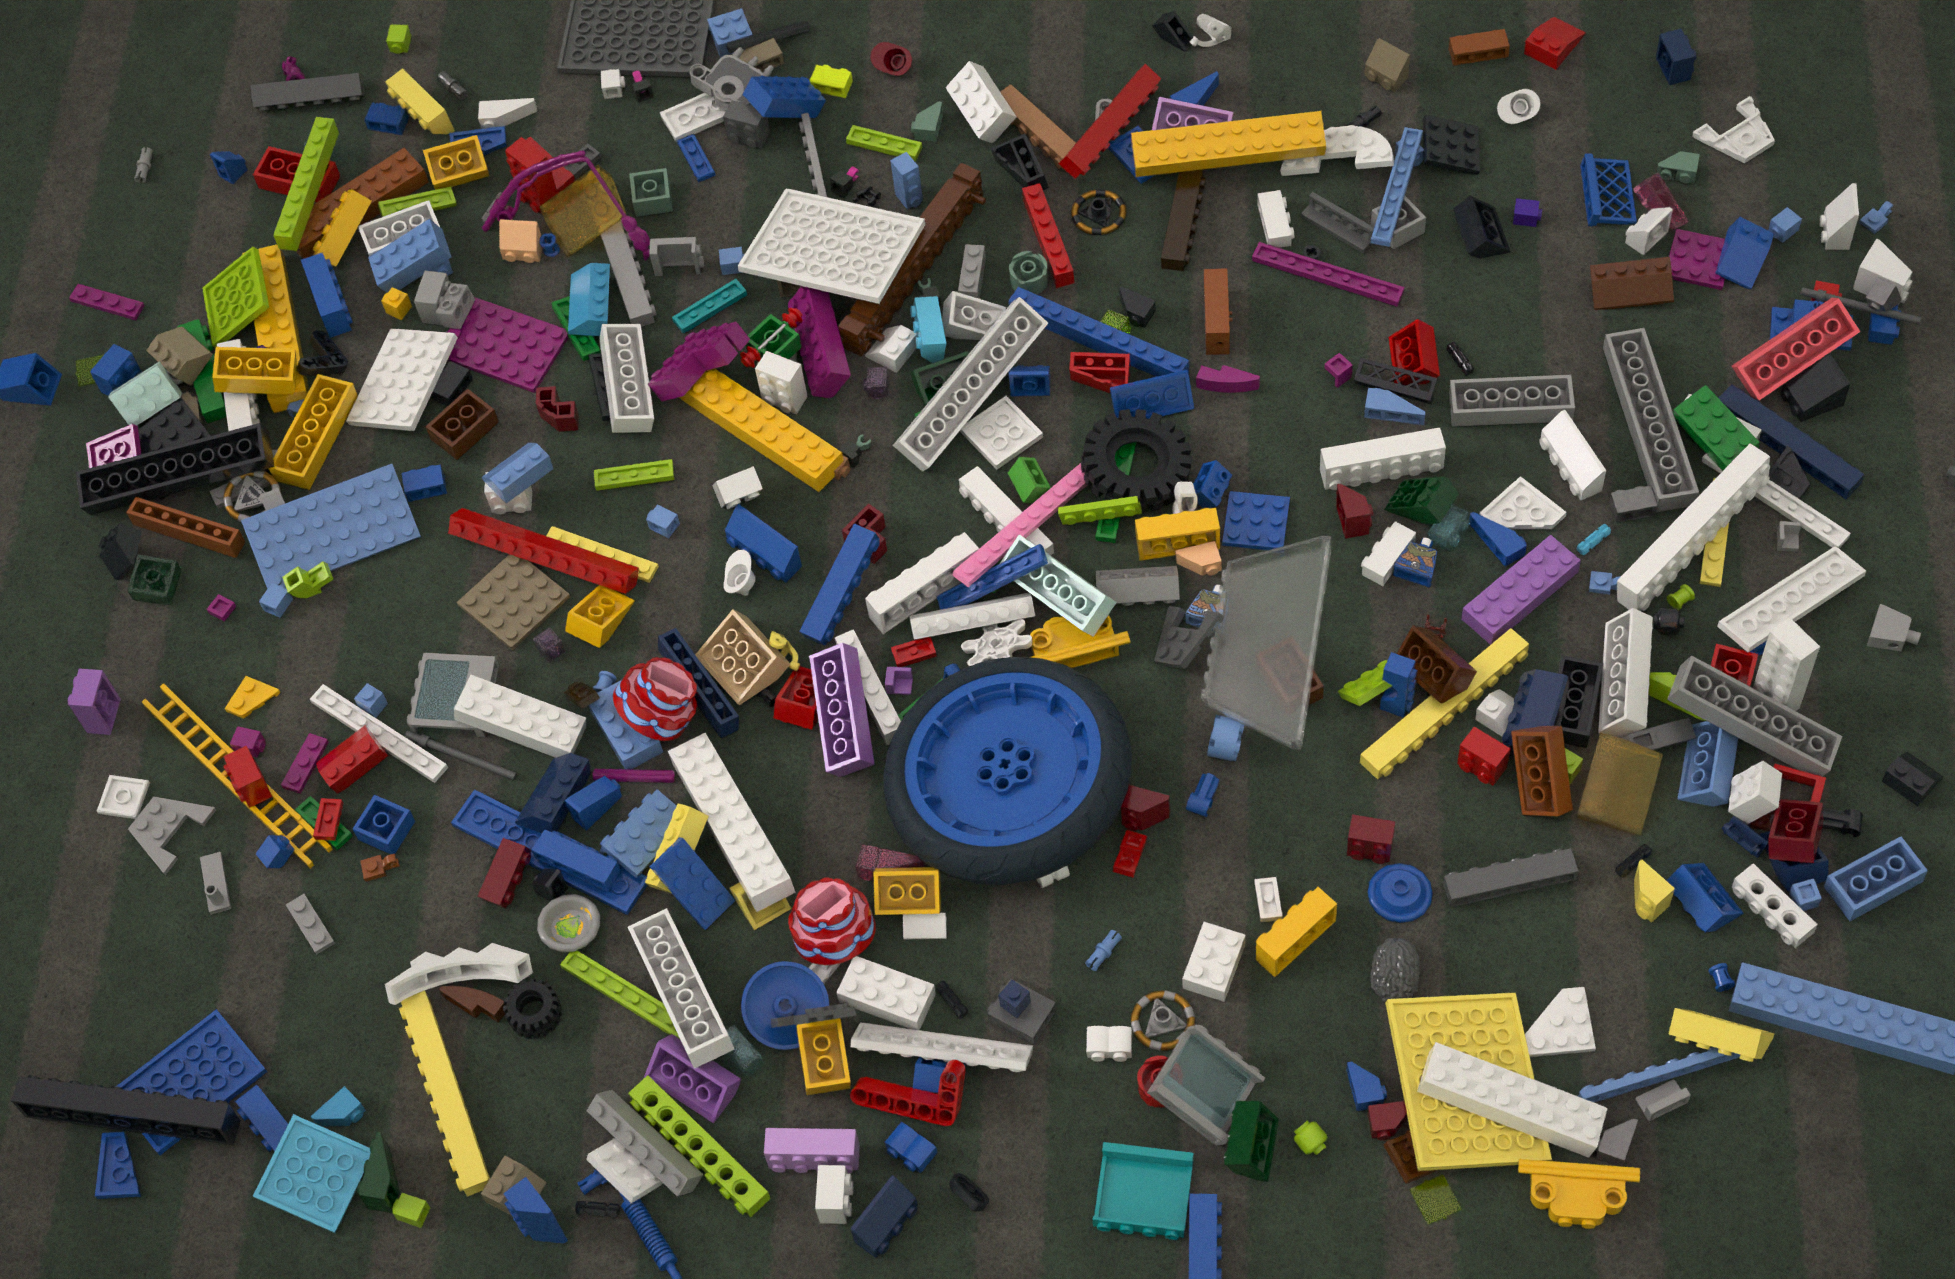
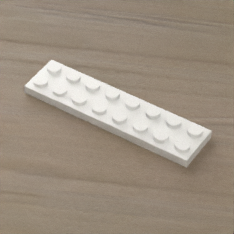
(1791, 598)
(942, 1046)

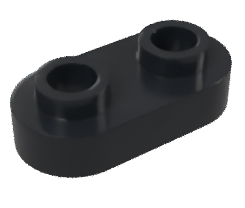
(968, 1192)

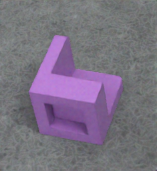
(898, 680)

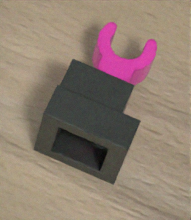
(641, 87)
(843, 182)

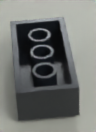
(1578, 699)

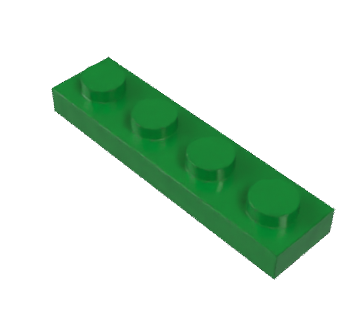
(583, 343)

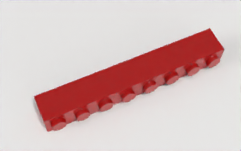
(1109, 122)

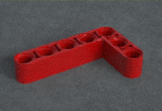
(915, 1099)

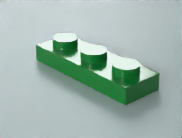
(309, 810)

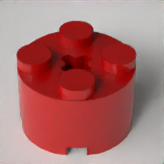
(1146, 1077)

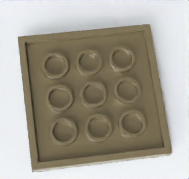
(513, 600)

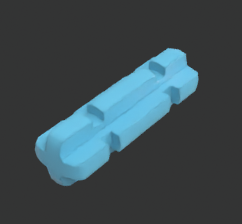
(1593, 539)

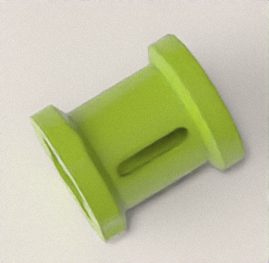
(1680, 597)

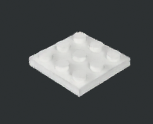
(1001, 432)

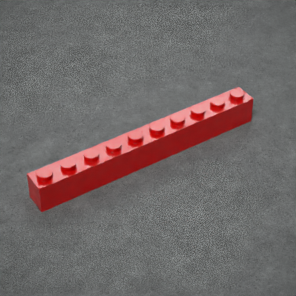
(543, 550)

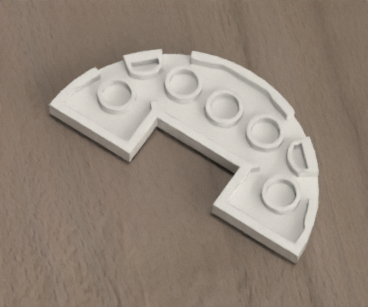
(1346, 141)

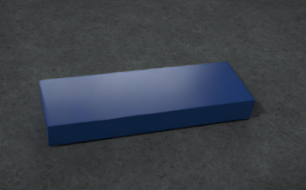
(696, 157)

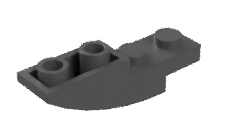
(1663, 735)

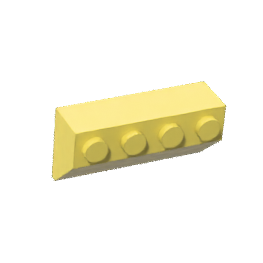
(419, 103)
(685, 823)
(1719, 1033)

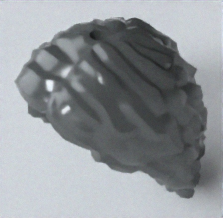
(1395, 969)

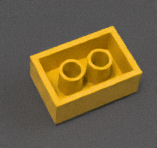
(456, 163)
(907, 891)
(823, 1056)

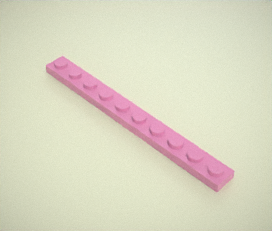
(1022, 525)

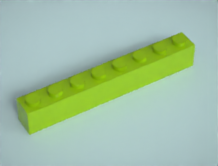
(306, 184)

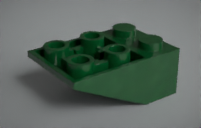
(1423, 499)
(379, 1182)

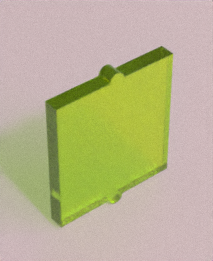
(83, 370)
(1435, 1199)

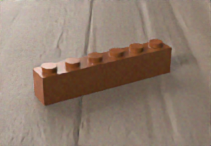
(186, 527)

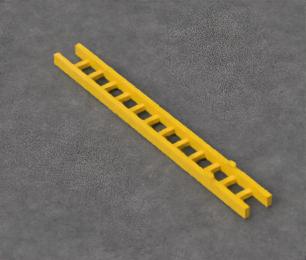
(225, 749)

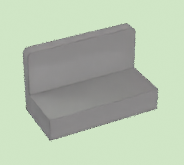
(1662, 1099)

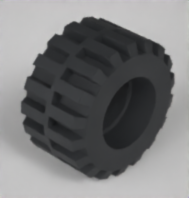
(537, 1023)

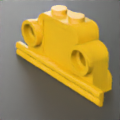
(1070, 646)
(1578, 1191)

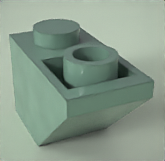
(1679, 167)

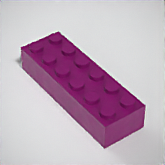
(820, 342)

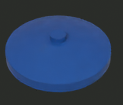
(780, 992)

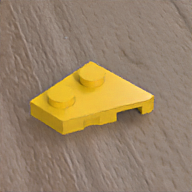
(250, 696)

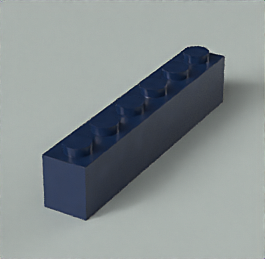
(708, 695)

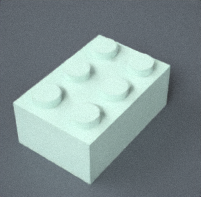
(145, 394)

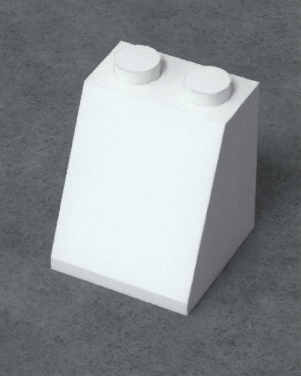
(1886, 265)

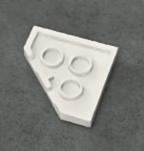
(1523, 508)
(1562, 1026)

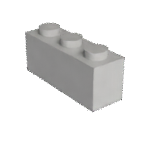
(972, 270)

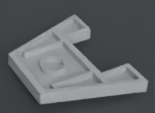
(160, 822)

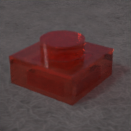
(1764, 822)

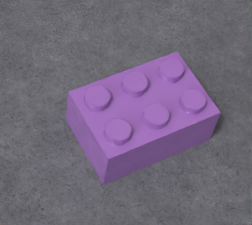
(94, 701)

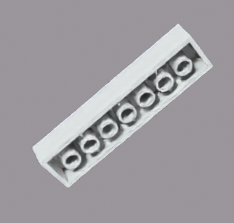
(681, 988)
(1512, 1099)

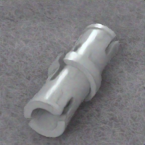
(143, 165)

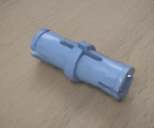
(1103, 950)

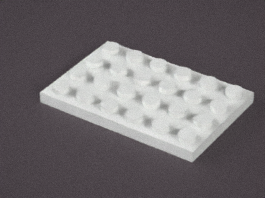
(402, 379)

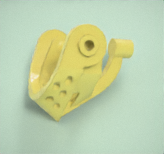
(779, 641)

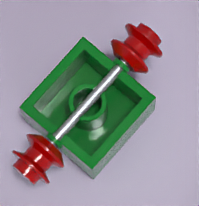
(773, 337)

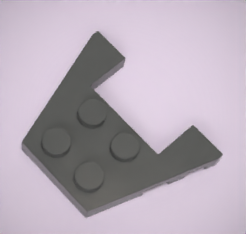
(1180, 645)
(815, 1015)

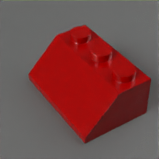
(1414, 350)
(351, 760)

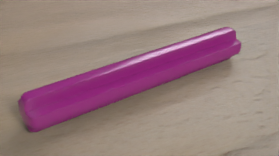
(635, 775)

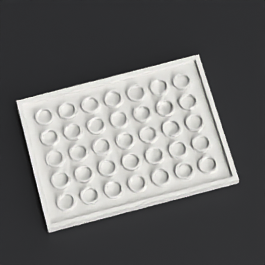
(832, 245)

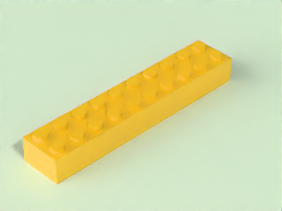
(1228, 143)
(278, 324)
(764, 428)

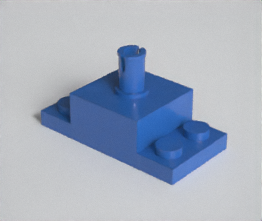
(1784, 317)

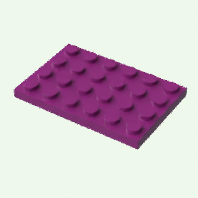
(507, 345)

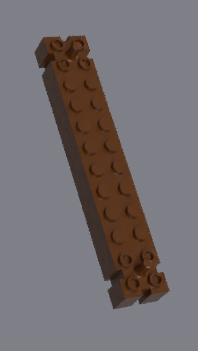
(941, 220)

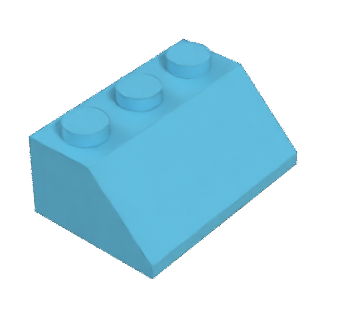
(928, 328)

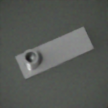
(215, 883)

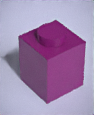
(249, 737)

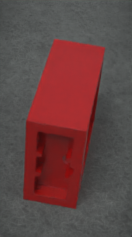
(1804, 778)

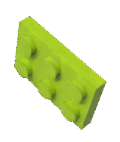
(1365, 687)

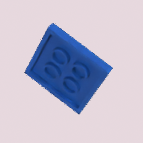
(1255, 521)

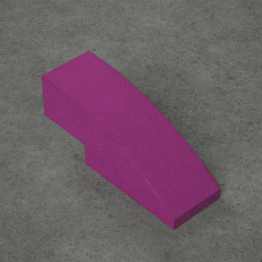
(1226, 380)

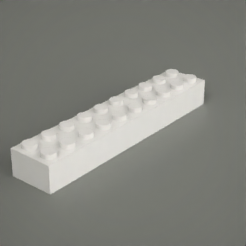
(970, 384)
(1693, 529)
(731, 822)

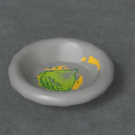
(568, 923)

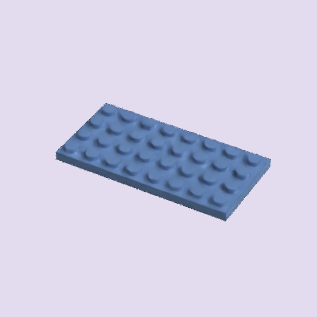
(332, 526)

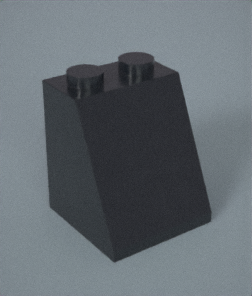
(1816, 389)

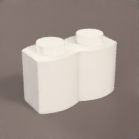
(1185, 497)
(1109, 1043)

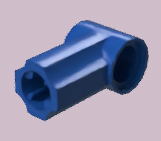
(1202, 798)

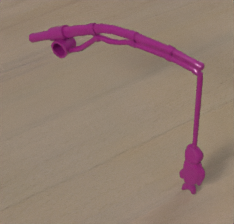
(504, 212)

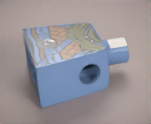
(1203, 602)

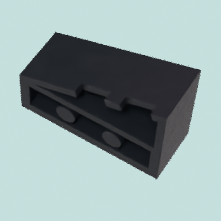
(1020, 161)

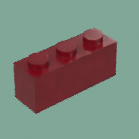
(505, 873)

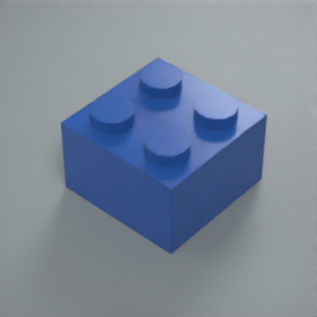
(114, 369)
(384, 825)

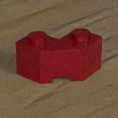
(558, 414)

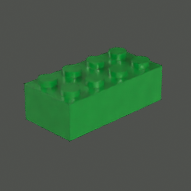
(1713, 427)

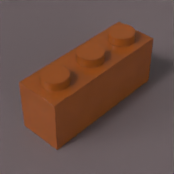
(1479, 47)

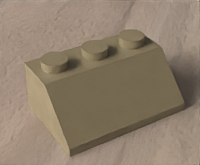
(180, 354)

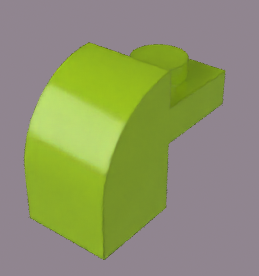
(307, 584)

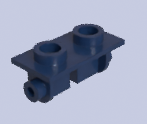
(1745, 836)

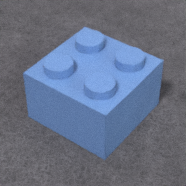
(728, 28)

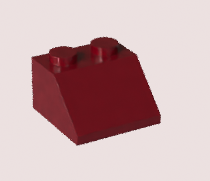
(1353, 512)
(1144, 808)

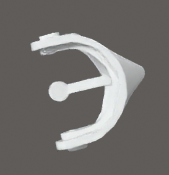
(1216, 29)

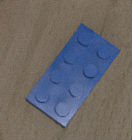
(1158, 394)
(692, 883)

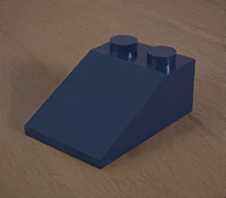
(1794, 872)

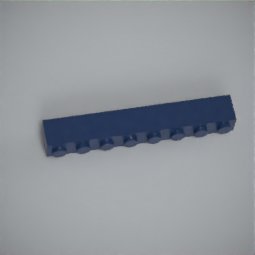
(1779, 434)

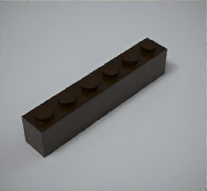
(1182, 219)

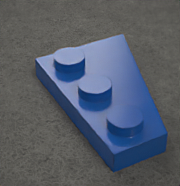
(489, 138)
(116, 1169)

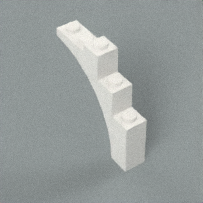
(460, 965)

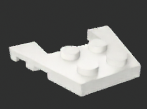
(1744, 139)

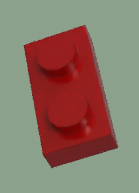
(913, 652)
(328, 819)

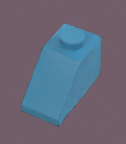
(339, 1110)

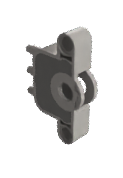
(726, 76)

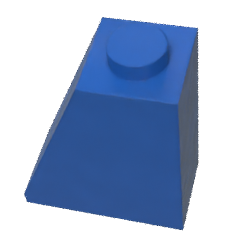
(593, 801)

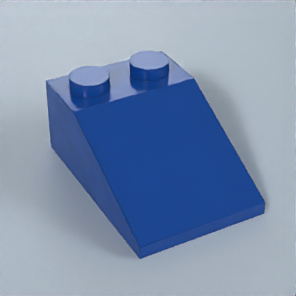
(1744, 252)

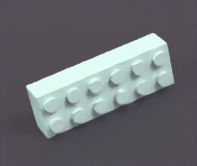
(1064, 590)

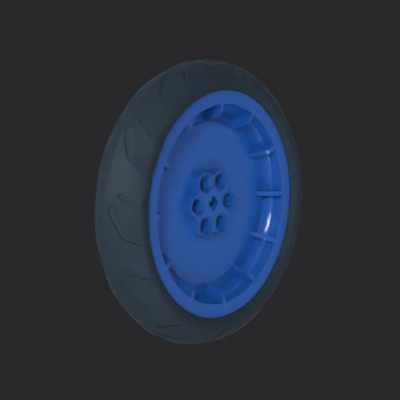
(1034, 825)

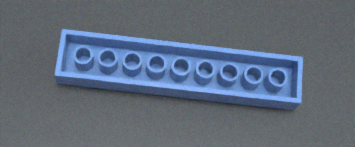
(1845, 1017)

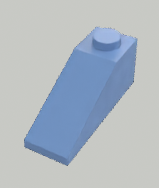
(1387, 406)

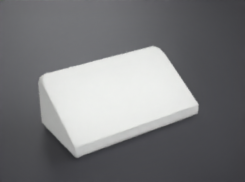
(925, 926)

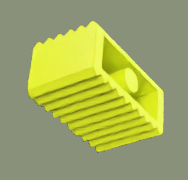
(831, 80)

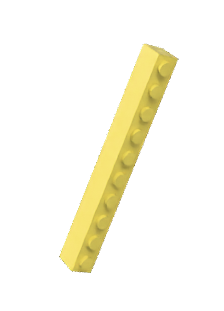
(1431, 715)
(445, 1093)

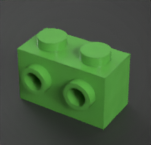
(1028, 479)

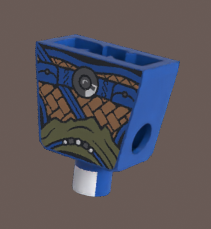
(1417, 563)

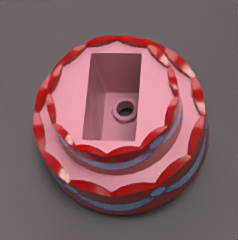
(657, 698)
(831, 922)

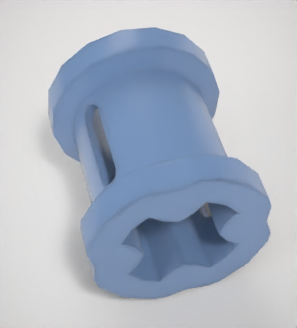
(606, 679)

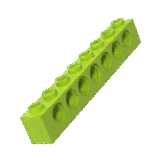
(650, 1091)

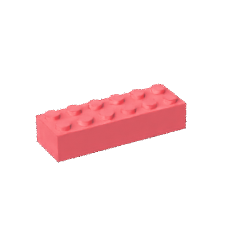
(1795, 348)

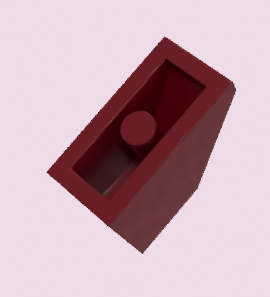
(1386, 1119)

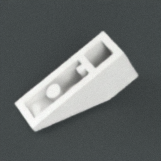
(504, 112)

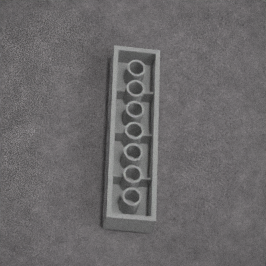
(1754, 717)

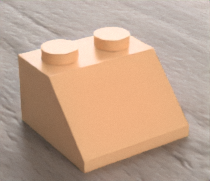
(520, 241)

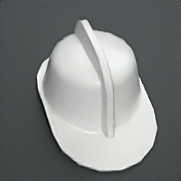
(1518, 106)
(738, 573)

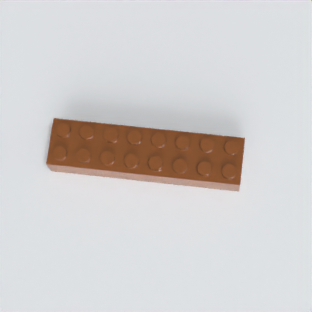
(388, 180)

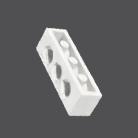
(1771, 894)

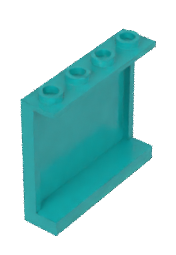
(1143, 1190)

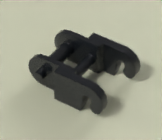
(863, 194)

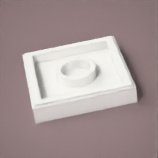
(123, 797)

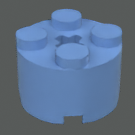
(1225, 738)

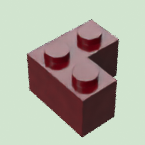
(874, 521)

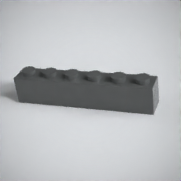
(307, 90)
(1510, 877)

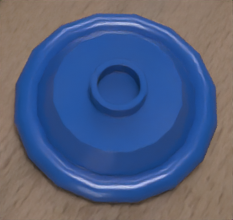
(1400, 893)

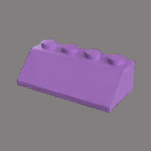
(702, 1089)

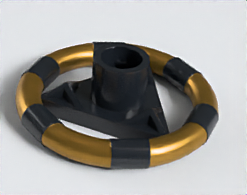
(1098, 212)

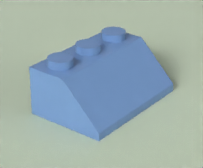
(518, 471)

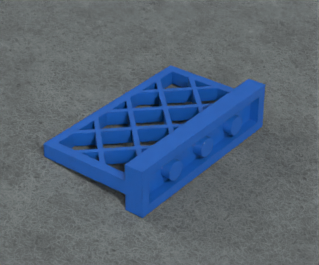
(1592, 187)

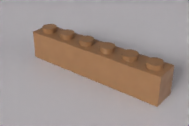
(1037, 126)

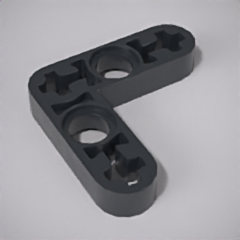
(333, 362)

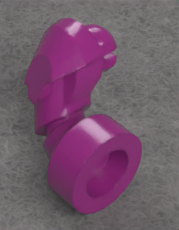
(291, 69)

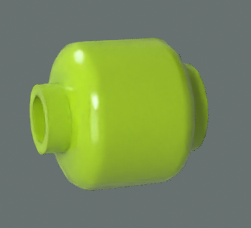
(1310, 1138)

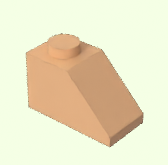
(1200, 558)

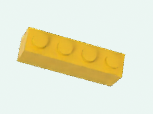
(342, 227)

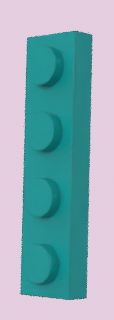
(709, 306)

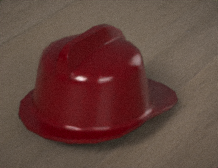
(891, 58)

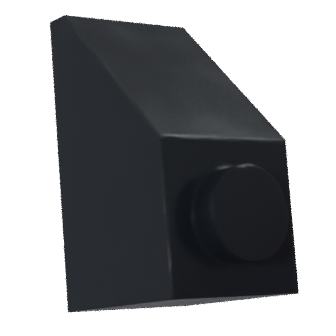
(1173, 30)
(1137, 307)
(549, 884)

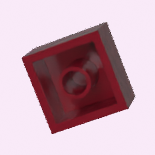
(1370, 839)

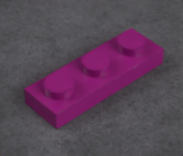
(304, 763)

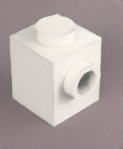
(612, 83)

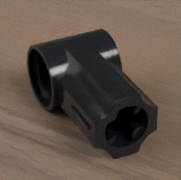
(1847, 822)

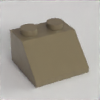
(1387, 65)
(506, 1176)

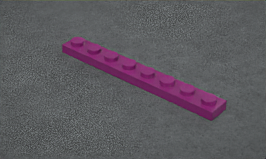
(1328, 274)

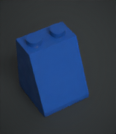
(28, 380)

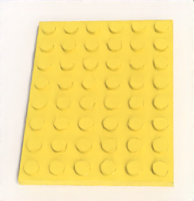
(1481, 1027)

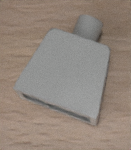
(1891, 630)

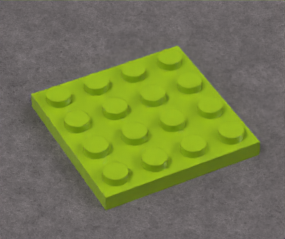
(235, 297)

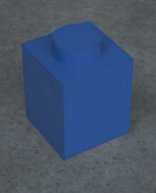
(275, 851)

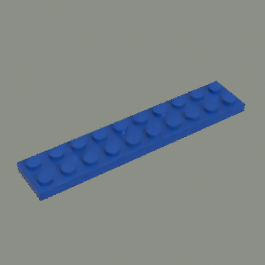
(493, 821)

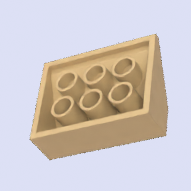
(741, 658)

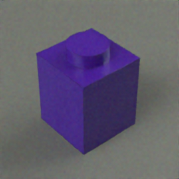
(1527, 212)

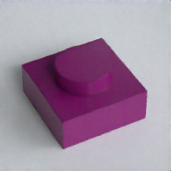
(221, 607)

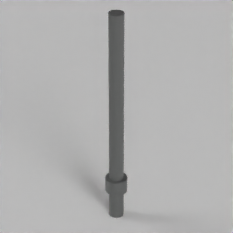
(1822, 296)
(426, 741)

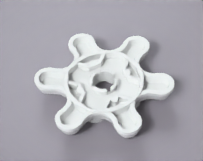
(997, 642)

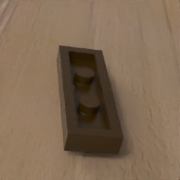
(581, 694)

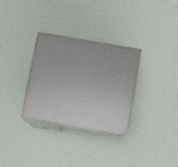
(1788, 536)

